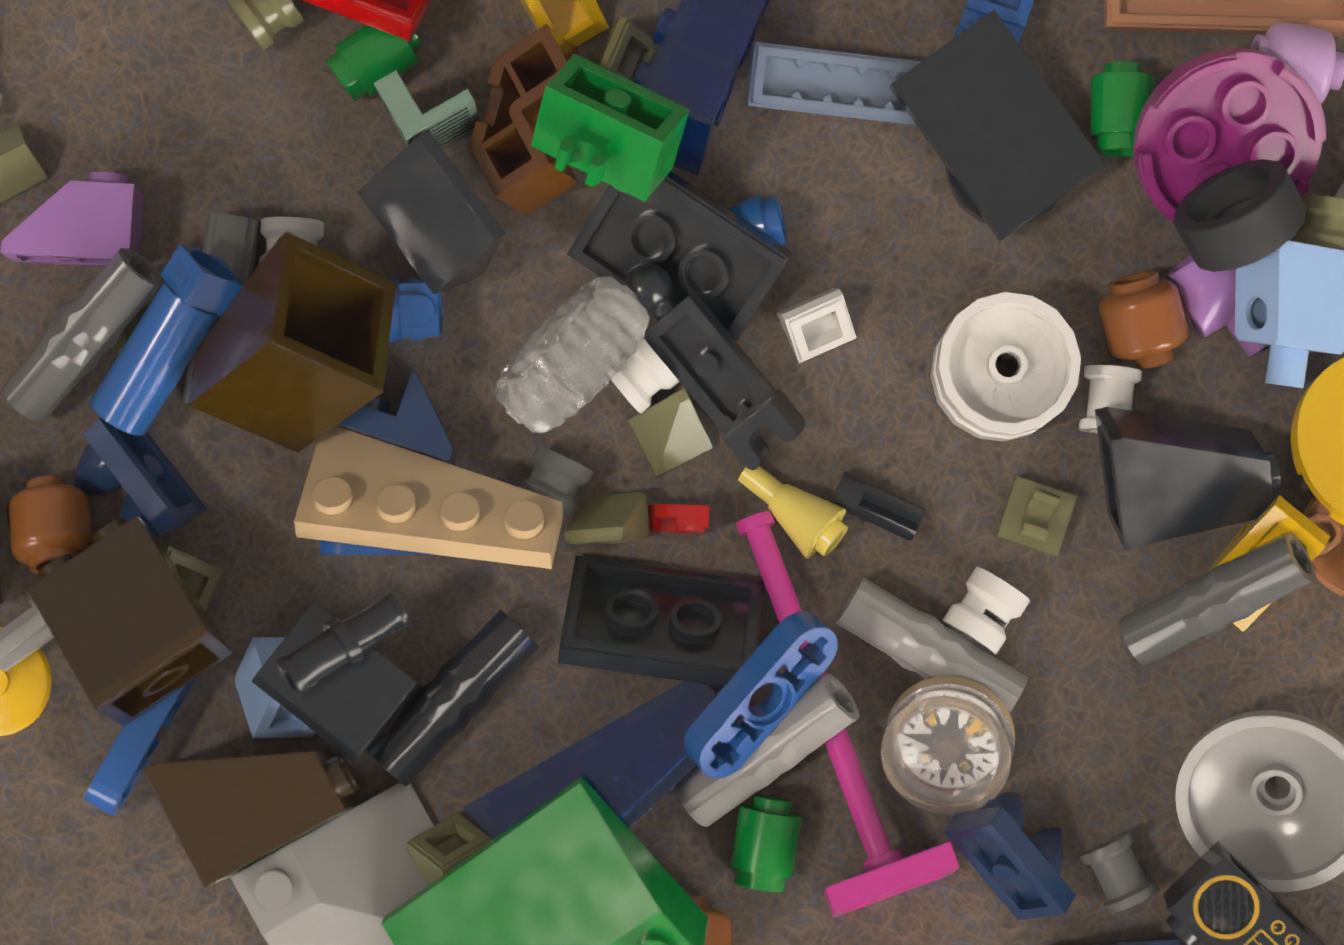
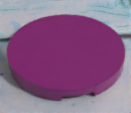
(1224, 113)

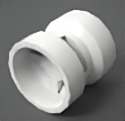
(995, 598)

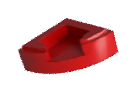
(678, 518)

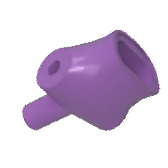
(1208, 300)

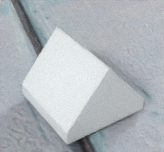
(817, 324)

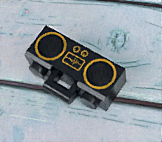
(1228, 905)

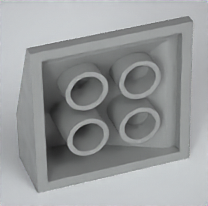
(340, 876)

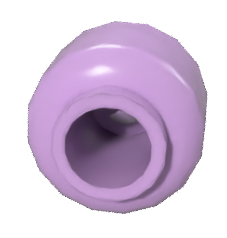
(1307, 50)

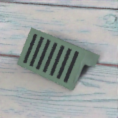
(444, 122)

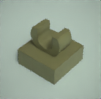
(1035, 516)

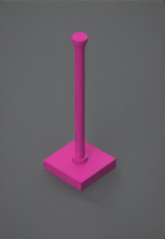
(885, 869)

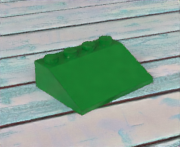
(554, 880)

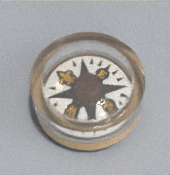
(948, 745)

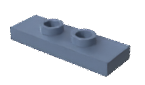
(825, 82)

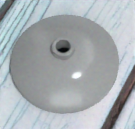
(1281, 835)

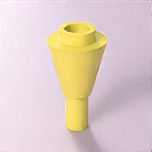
(807, 519)

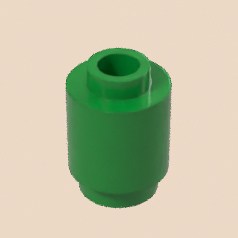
(370, 56)
(1116, 106)
(765, 843)

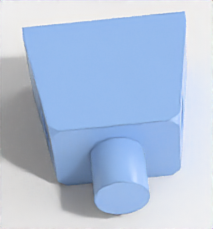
(1293, 306)

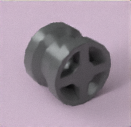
(557, 478)

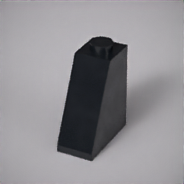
(1180, 475)

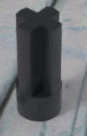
(877, 506)

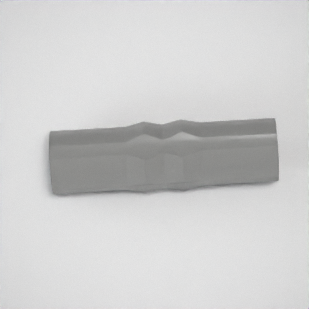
(924, 643)
(808, 725)

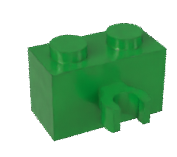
(609, 128)

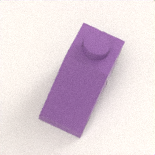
(81, 224)

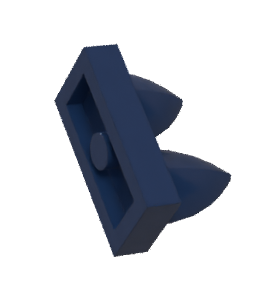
(139, 466)
(1015, 867)

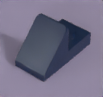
(413, 428)

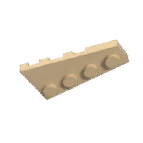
(414, 503)

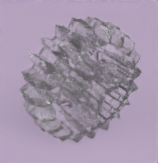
(572, 355)

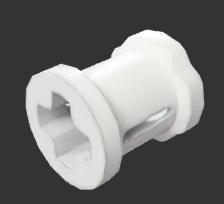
(1108, 388)

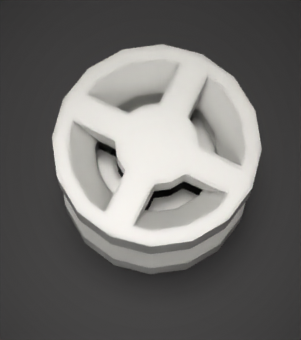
(643, 377)

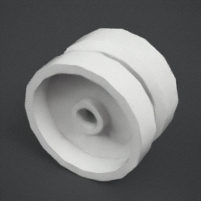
(1012, 328)

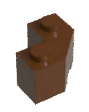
(503, 140)

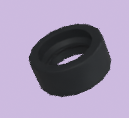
(1240, 215)

